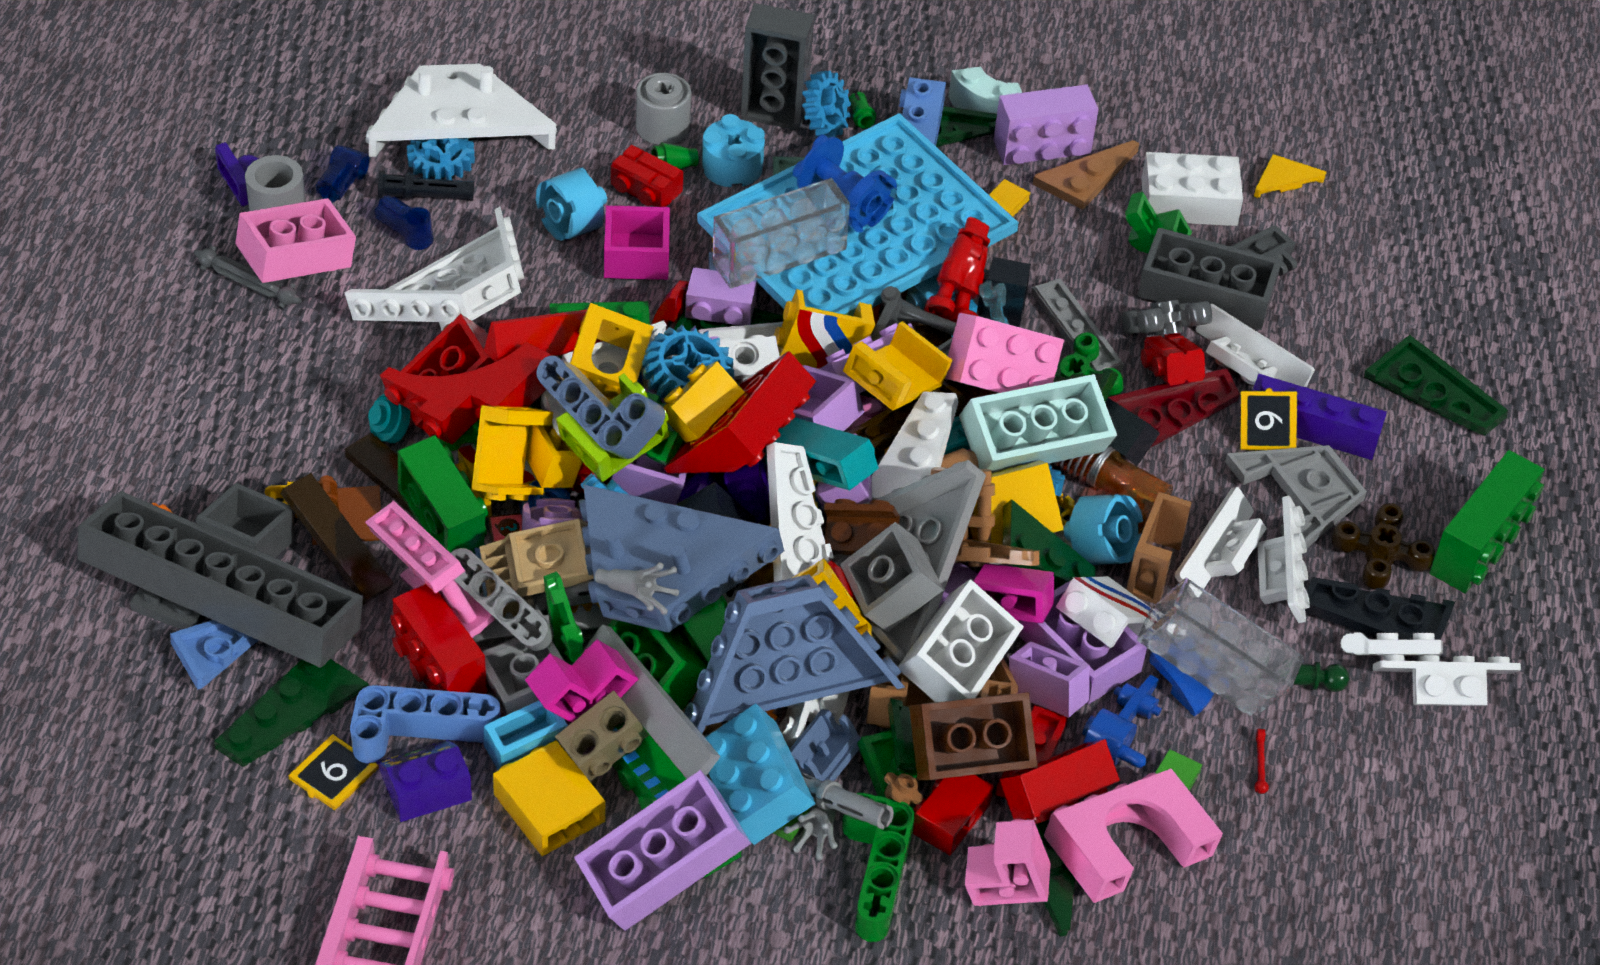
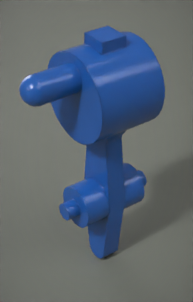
(1119, 729)

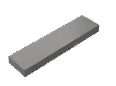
(1072, 320)

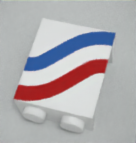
(1103, 608)

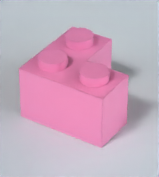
(1011, 868)

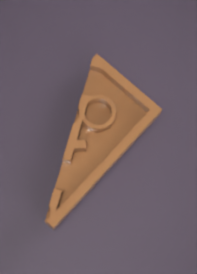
(1084, 178)
(981, 552)

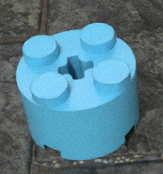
(733, 151)
(571, 204)
(1104, 528)

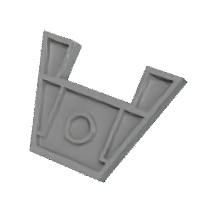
(1311, 477)

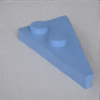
(209, 649)

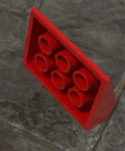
(750, 422)

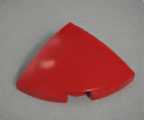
(672, 304)

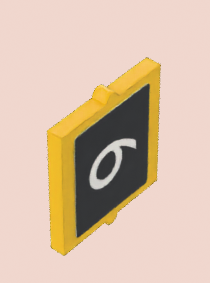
(1268, 420)
(332, 772)

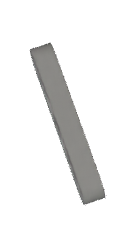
(500, 598)

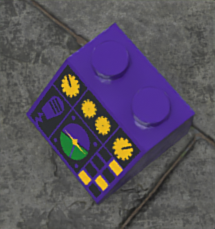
(426, 779)

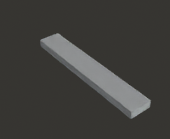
(661, 715)

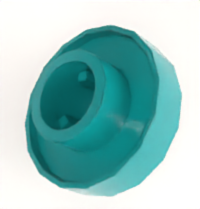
(388, 420)

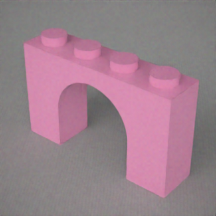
(1154, 802)

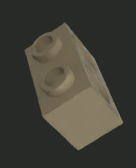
(596, 730)

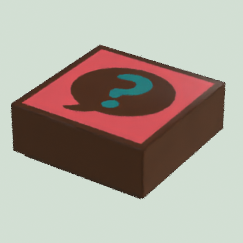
(502, 525)

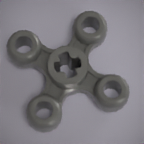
(1166, 317)

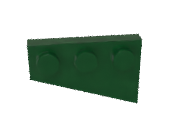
(1055, 556)

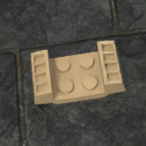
(533, 553)

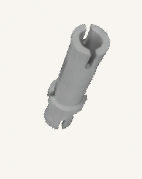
(830, 796)

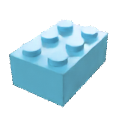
(758, 774)

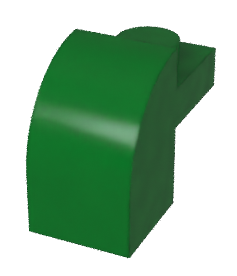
(1146, 222)

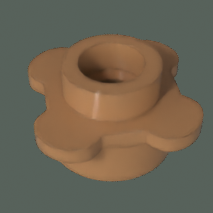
(902, 788)

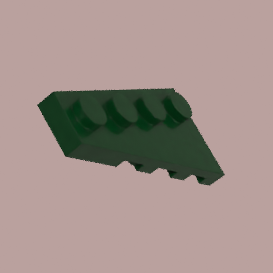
(1433, 384)
(288, 707)

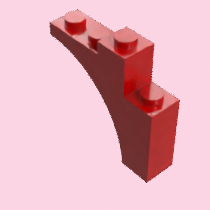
(454, 401)

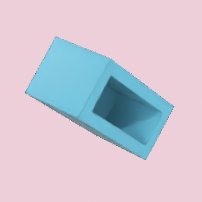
(520, 733)

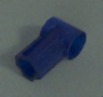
(344, 167)
(410, 222)

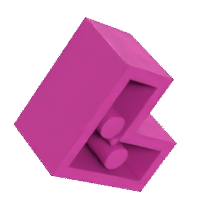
(1020, 591)
(578, 687)

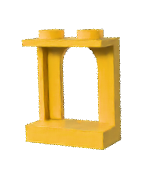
(618, 331)

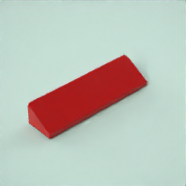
(549, 332)

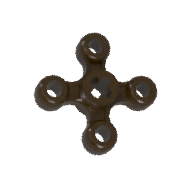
(1383, 546)

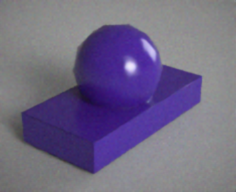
(234, 170)

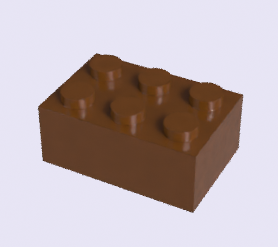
(973, 736)

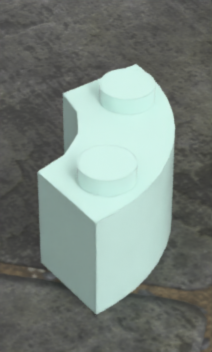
(977, 91)

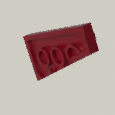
(1181, 405)

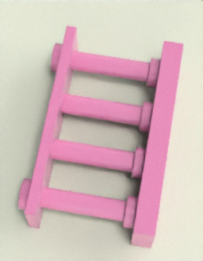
(428, 564)
(356, 895)

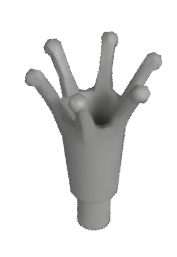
(638, 583)
(818, 824)

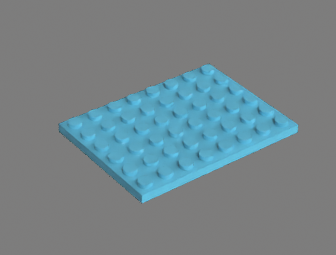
(906, 244)

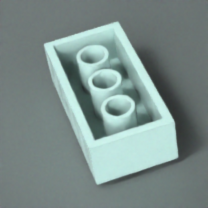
(1038, 424)

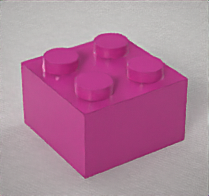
(636, 242)

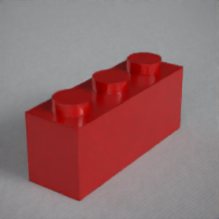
(1060, 781)

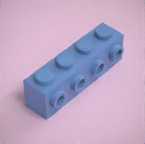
(924, 106)

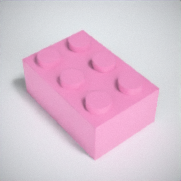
(295, 240)
(1001, 355)

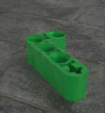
(881, 869)

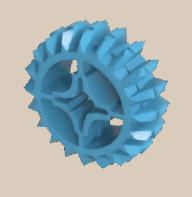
(691, 350)

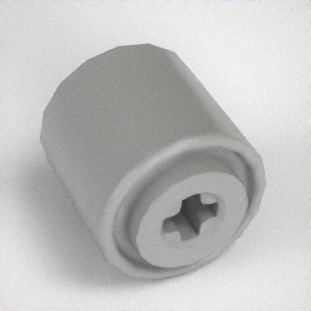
(663, 108)
(274, 182)

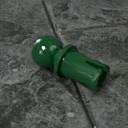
(1333, 677)

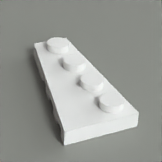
(918, 444)
(794, 511)

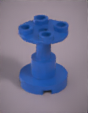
(867, 195)

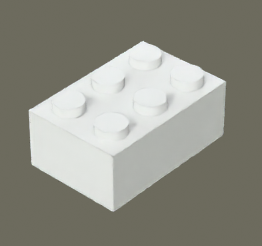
(1200, 186)
(960, 645)

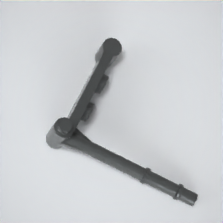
(899, 310)

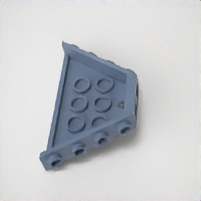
(705, 548)
(784, 649)

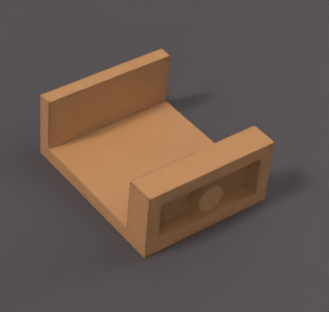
(1151, 563)

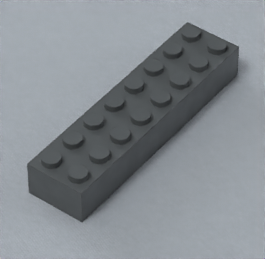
(220, 578)

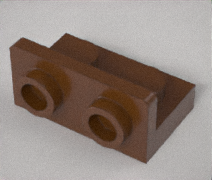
(854, 525)

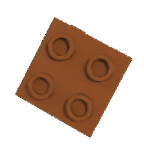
(355, 504)

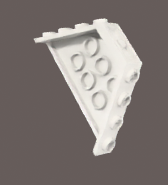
(458, 104)
(460, 283)

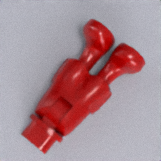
(961, 272)

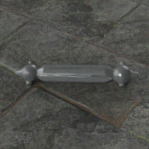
(246, 276)

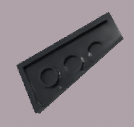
(1377, 610)

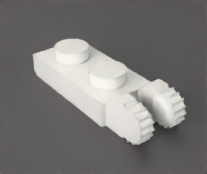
(1389, 644)

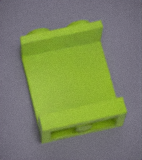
(597, 459)

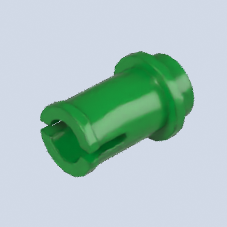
(863, 114)

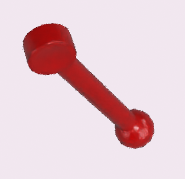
(1261, 785)

